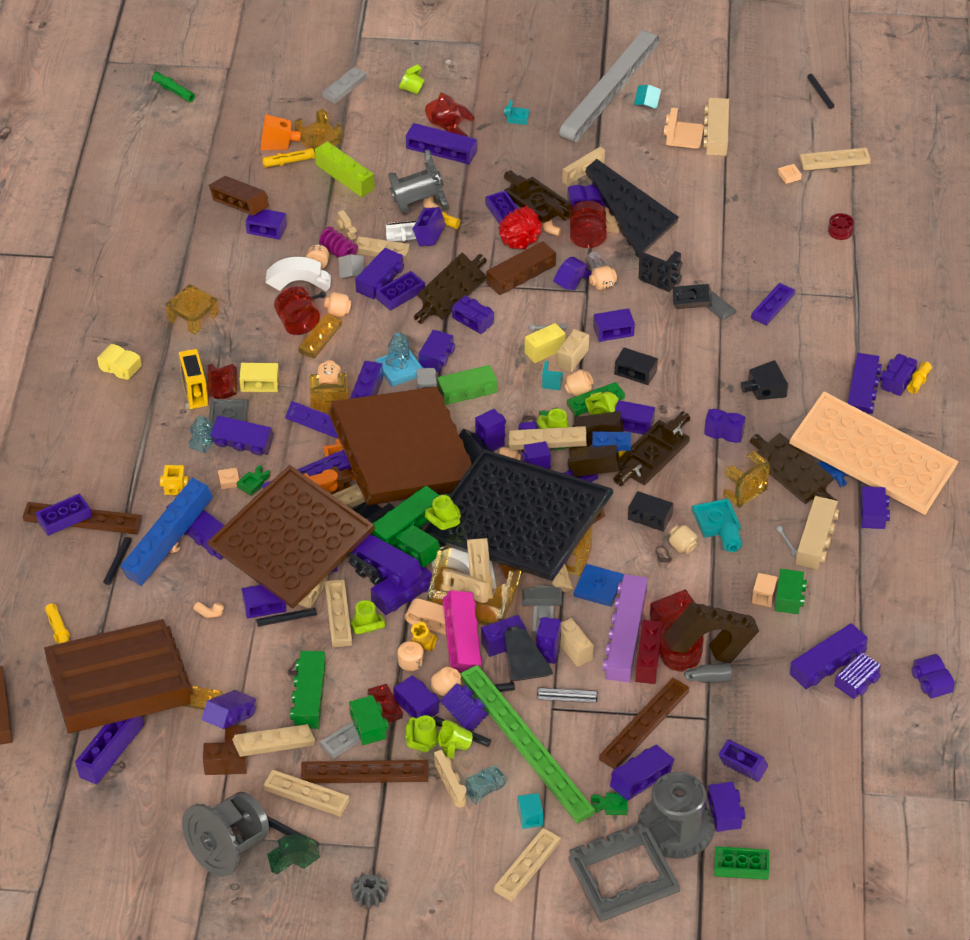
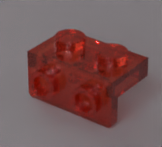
(222, 381)

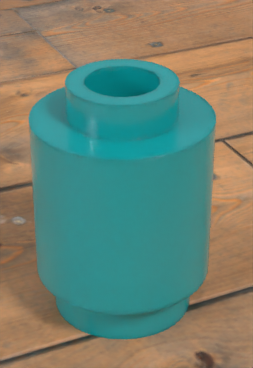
(730, 537)

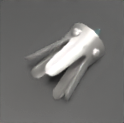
(594, 260)

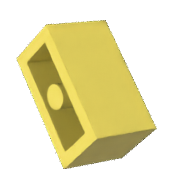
(544, 342)
(259, 377)

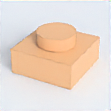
(789, 173)
(228, 478)

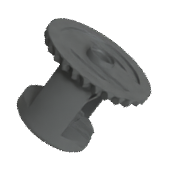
(418, 186)
(678, 822)
(216, 824)

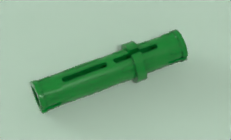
(168, 84)

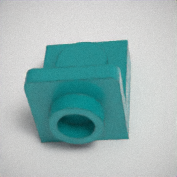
(516, 115)

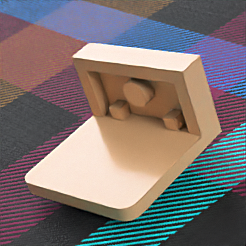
(681, 133)

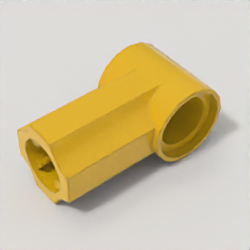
(423, 636)

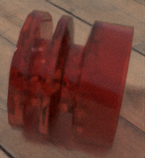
(588, 224)
(296, 310)
(680, 661)

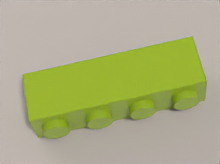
(344, 169)

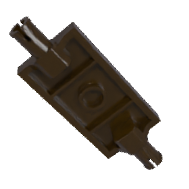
(537, 197)
(451, 285)
(653, 450)
(793, 468)

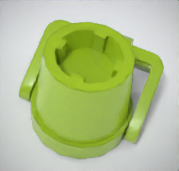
(412, 81)
(605, 403)
(556, 419)
(445, 511)
(366, 618)
(423, 734)
(453, 737)

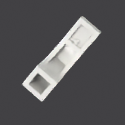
(295, 269)

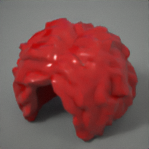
(520, 228)

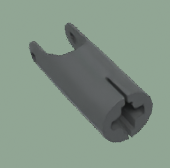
(709, 673)

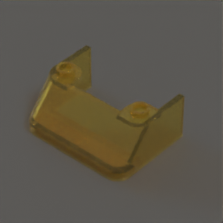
(485, 613)

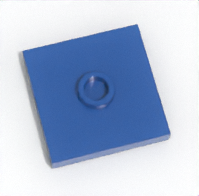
(598, 585)

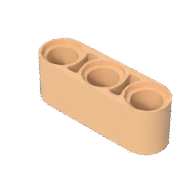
(426, 612)

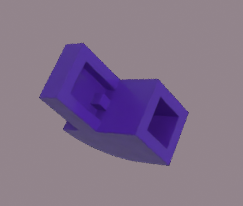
(571, 273)

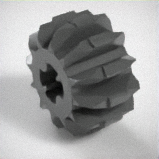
(369, 889)

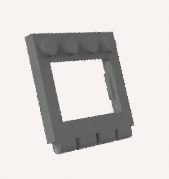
(625, 900)

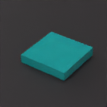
(713, 515)

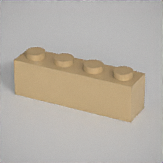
(716, 126)
(817, 532)

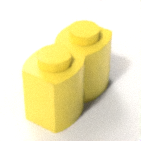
(119, 361)

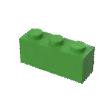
(467, 384)

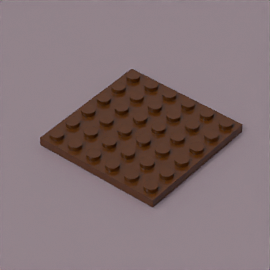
(291, 536)

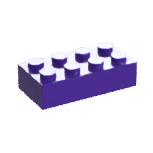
(500, 205)
(400, 290)
(63, 514)

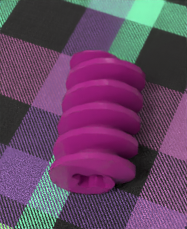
(337, 243)

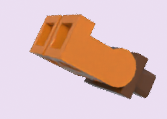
(332, 479)

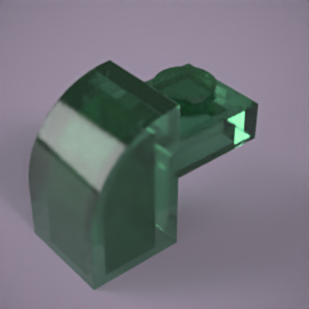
(293, 849)

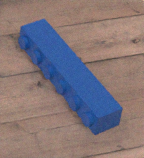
(166, 531)

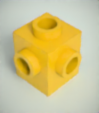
(173, 479)

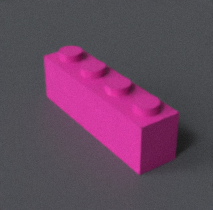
(461, 630)

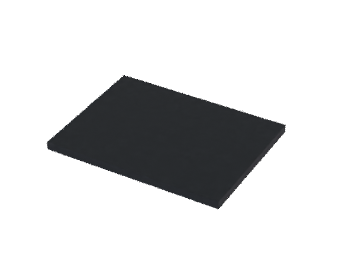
(524, 511)

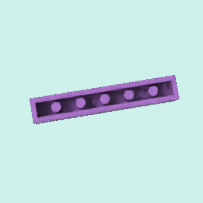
(626, 628)

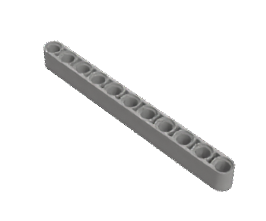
(609, 86)

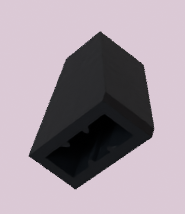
(523, 656)

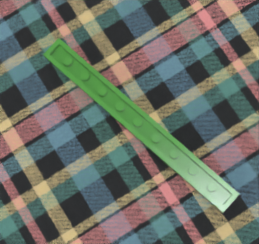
(528, 745)

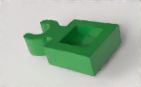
(251, 483)
(613, 804)

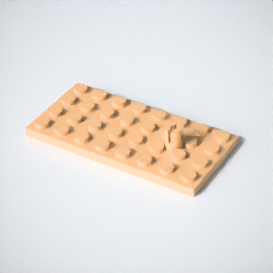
(874, 452)

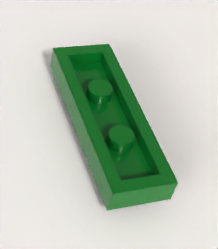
(578, 406)

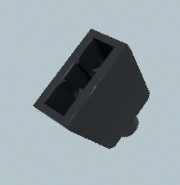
(766, 382)

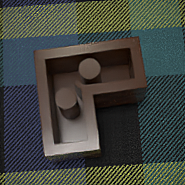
(224, 757)

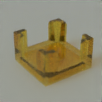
(319, 132)
(192, 306)
(323, 395)
(749, 483)
(582, 554)

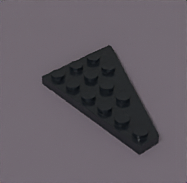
(637, 214)

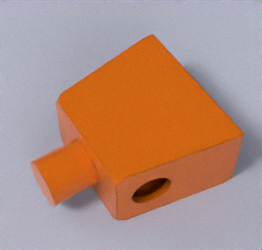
(277, 133)

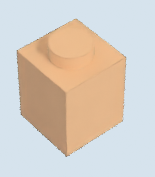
(764, 590)

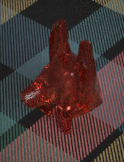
(448, 114)

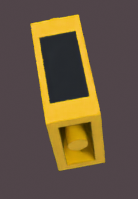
(193, 378)

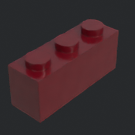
(648, 652)

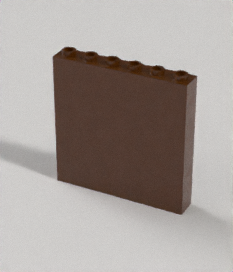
(400, 443)

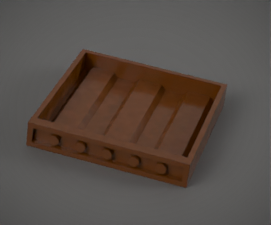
(118, 675)

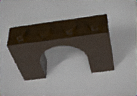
(596, 460)
(700, 619)

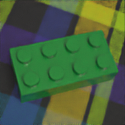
(741, 863)

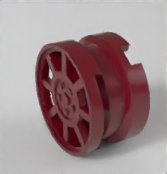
(841, 227)

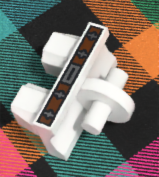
(400, 231)

